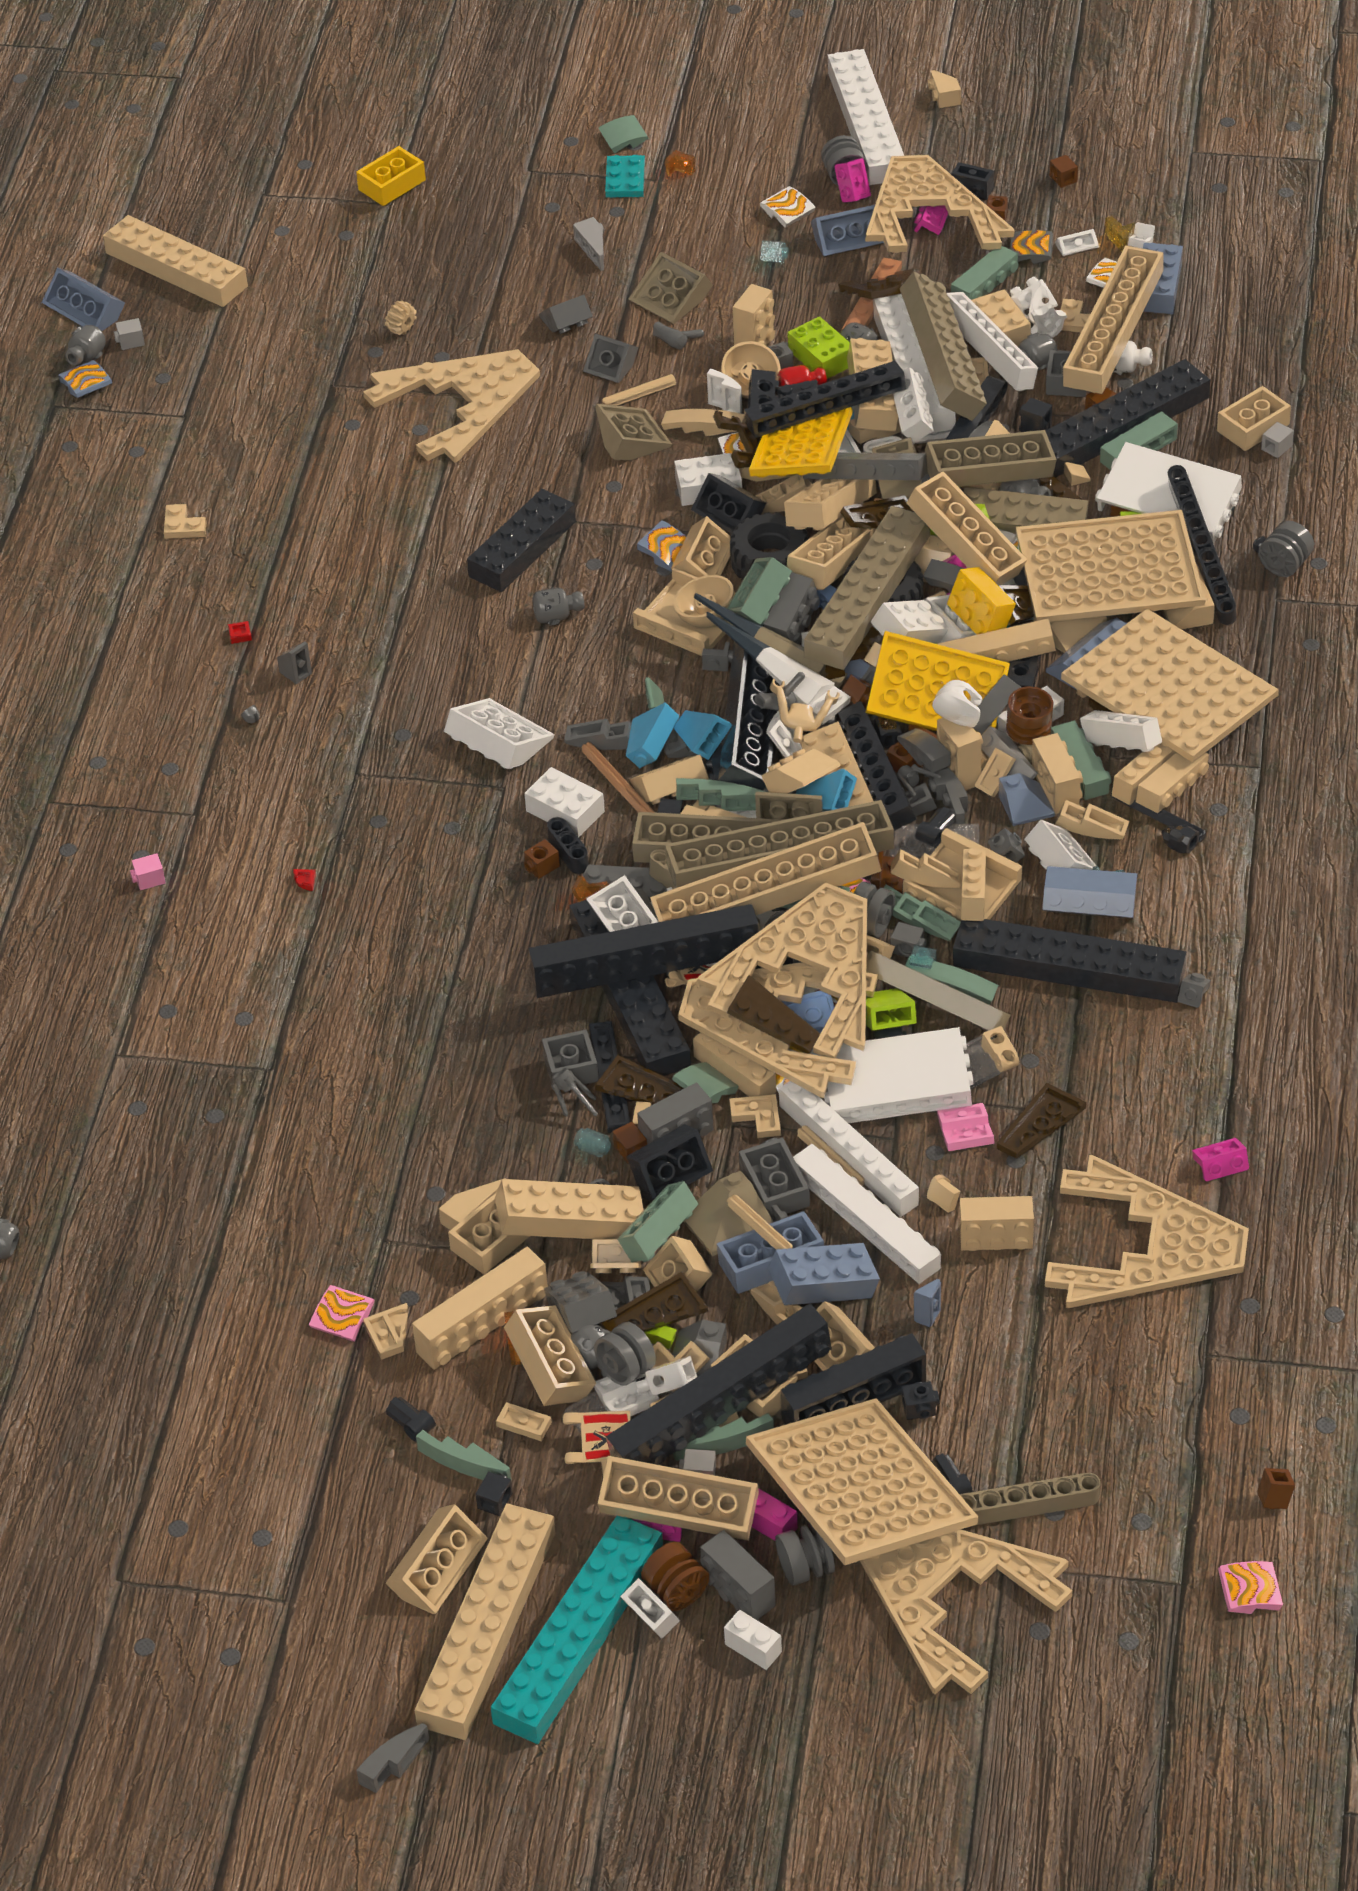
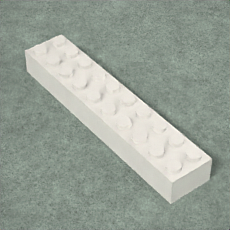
(864, 111)
(895, 326)

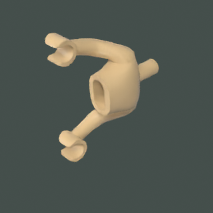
(800, 715)

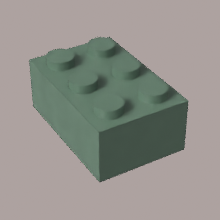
(760, 589)

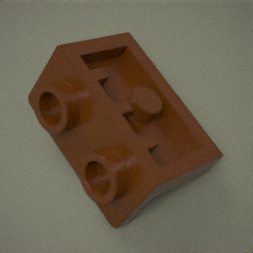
(885, 877)

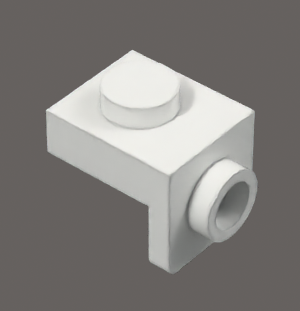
(1142, 234)

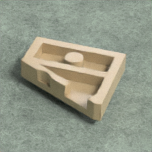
(388, 1330)

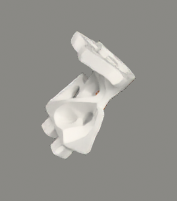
(1043, 316)

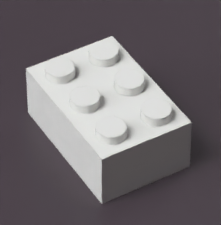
(692, 473)
(910, 619)
(566, 798)

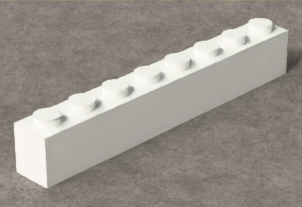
(993, 343)
(879, 1173)
(868, 1214)

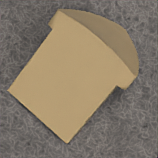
(943, 1193)

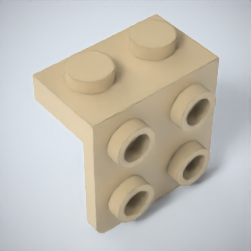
(609, 1255)

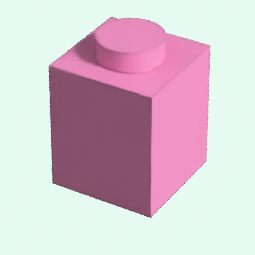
(147, 872)

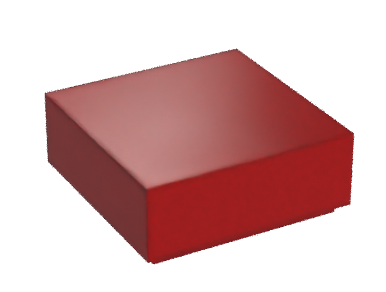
(239, 632)

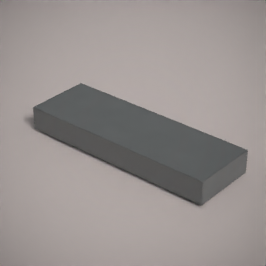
(995, 702)

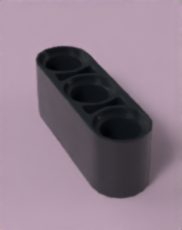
(568, 844)

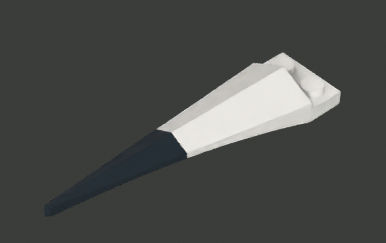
(782, 668)

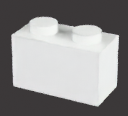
(650, 1608)
(752, 1639)

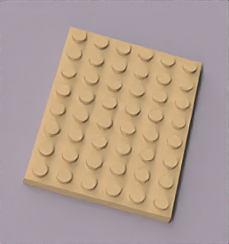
(1110, 566)
(1170, 676)
(861, 1481)

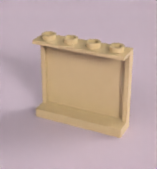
(664, 623)
(1000, 877)

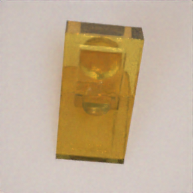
(1117, 233)

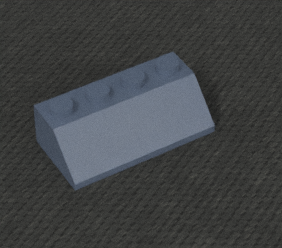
(843, 230)
(82, 300)
(1083, 646)
(1090, 892)

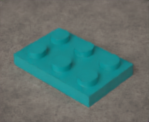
(625, 176)

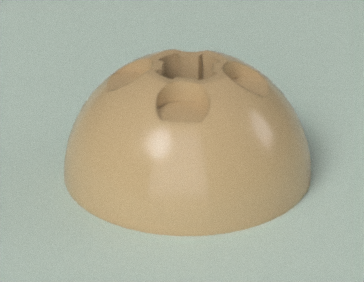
(747, 356)
(711, 587)

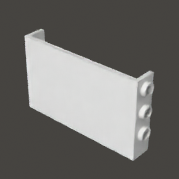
(1141, 485)
(904, 1076)

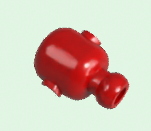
(799, 374)

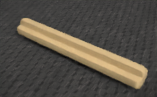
(640, 391)
(810, 1137)
(758, 1223)

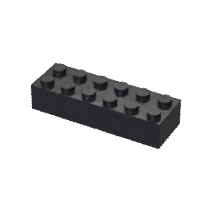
(521, 540)
(862, 1378)

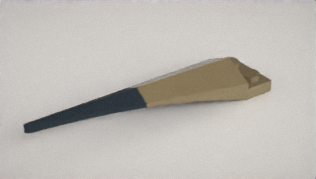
(768, 637)

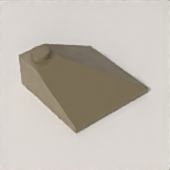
(670, 289)
(629, 432)
(786, 806)
(715, 1220)

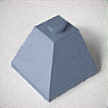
(1024, 799)

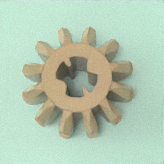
(400, 317)

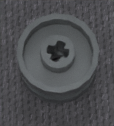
(879, 907)
(625, 1353)

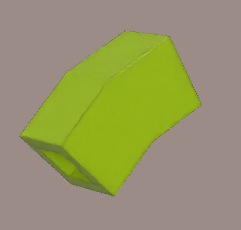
(664, 1335)

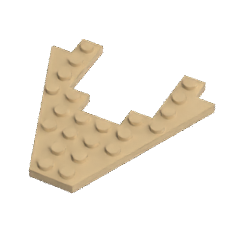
(923, 182)
(485, 381)
(822, 931)
(788, 985)
(1183, 1246)
(916, 1573)

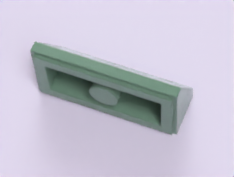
(653, 694)

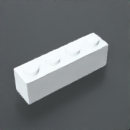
(1121, 730)

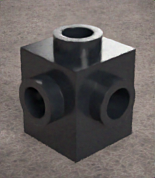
(919, 1400)

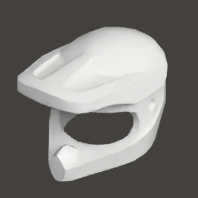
(955, 707)

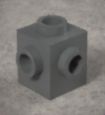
(1007, 845)

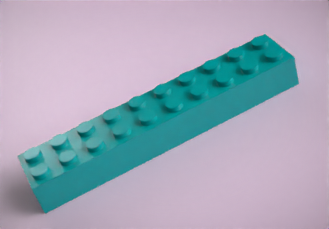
(574, 1631)

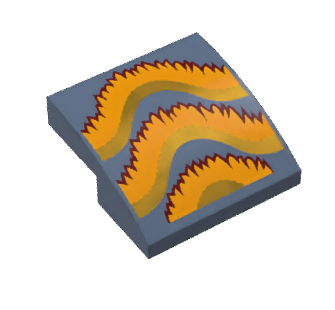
(85, 378)
(663, 544)

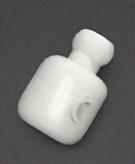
(1131, 357)

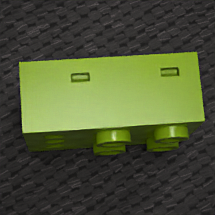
(819, 346)

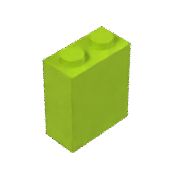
(889, 1009)

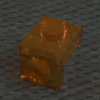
(680, 162)
(583, 890)

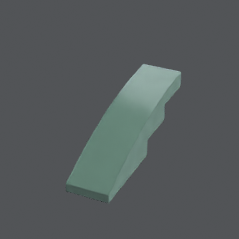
(713, 792)
(924, 915)
(960, 980)
(728, 1437)
(469, 1460)

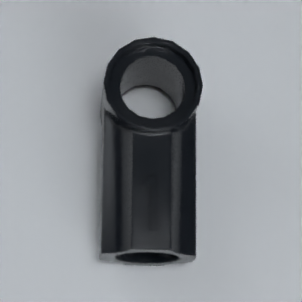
(931, 831)
(409, 1417)
(948, 1469)

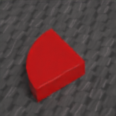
(305, 878)

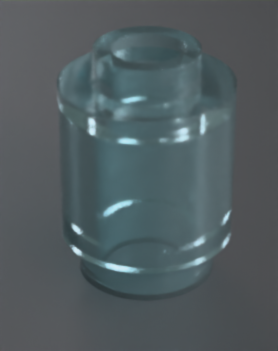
(592, 1142)

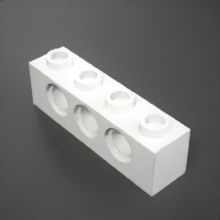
(913, 407)

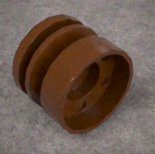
(1029, 714)
(675, 1576)

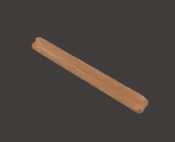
(615, 778)

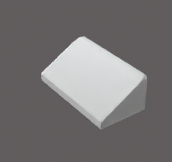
(1077, 242)

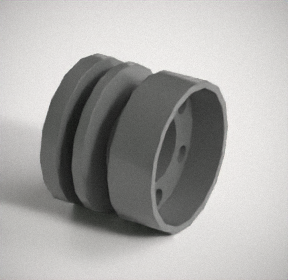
(838, 151)
(1286, 548)
(804, 1554)

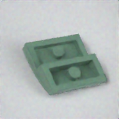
(623, 132)
(708, 1078)

